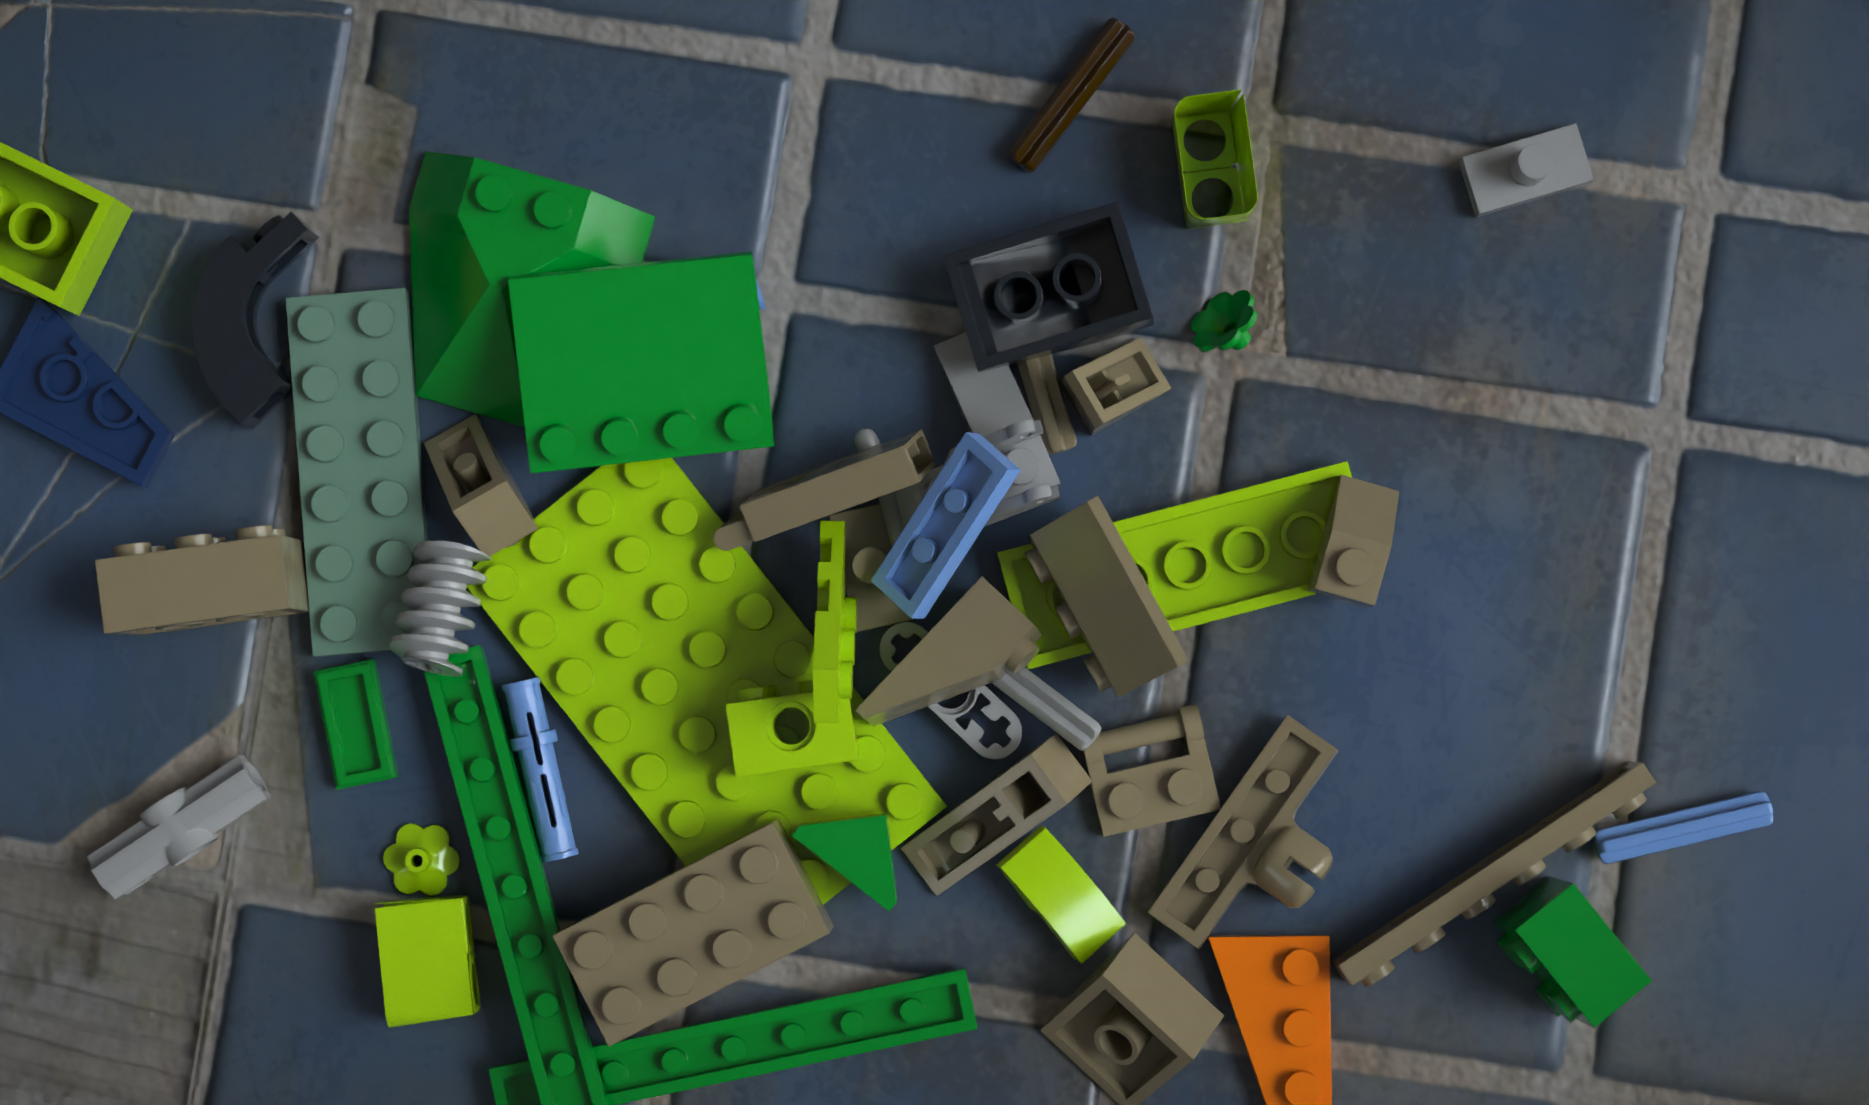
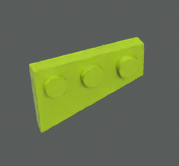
(833, 627)

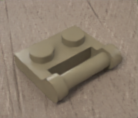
(1154, 790)

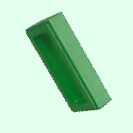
(356, 724)

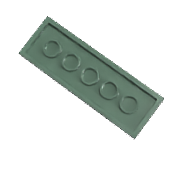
(356, 463)

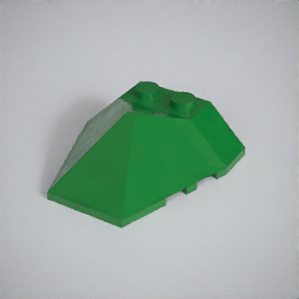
(469, 234)

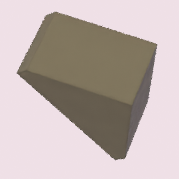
(1114, 385)

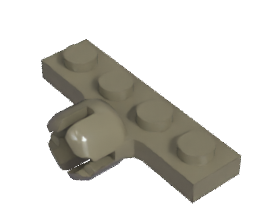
(1253, 838)

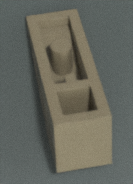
(963, 651)
(997, 814)

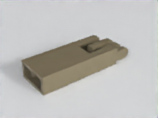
(828, 489)

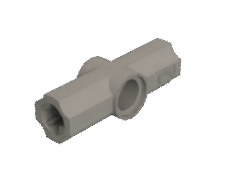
(178, 827)

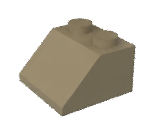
(1133, 1023)

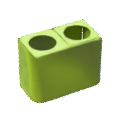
(1237, 149)
(427, 959)

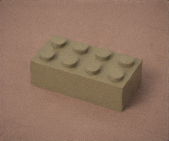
(693, 932)

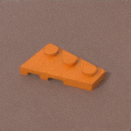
(1282, 1011)

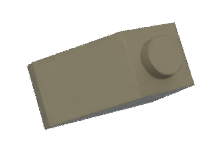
(480, 486)
(1355, 542)

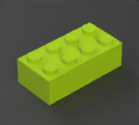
(54, 230)

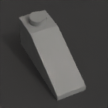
(990, 403)

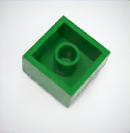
(1571, 951)

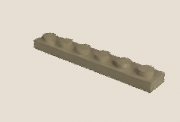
(1515, 861)

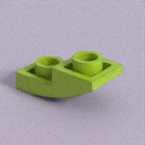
(1061, 894)

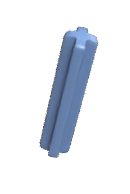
(1683, 827)

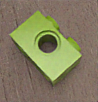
(760, 749)

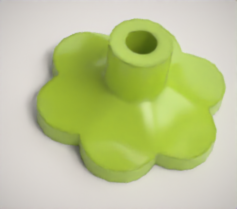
(437, 856)

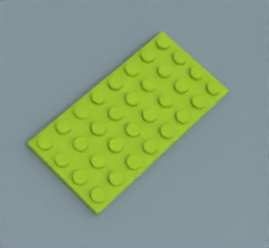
(647, 642)

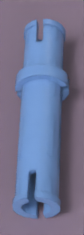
(523, 698)

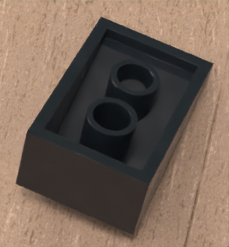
(1049, 288)

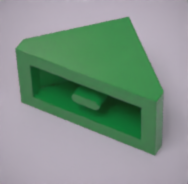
(858, 851)

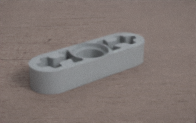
(973, 732)

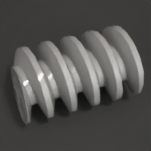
(437, 606)

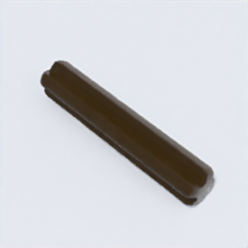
(1071, 95)

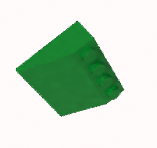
(641, 361)

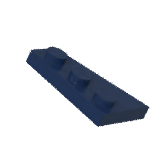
(78, 400)

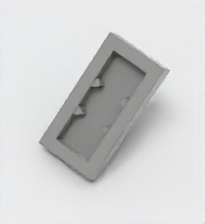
(1525, 170)

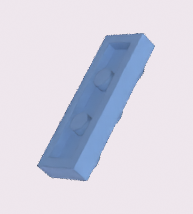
(945, 525)

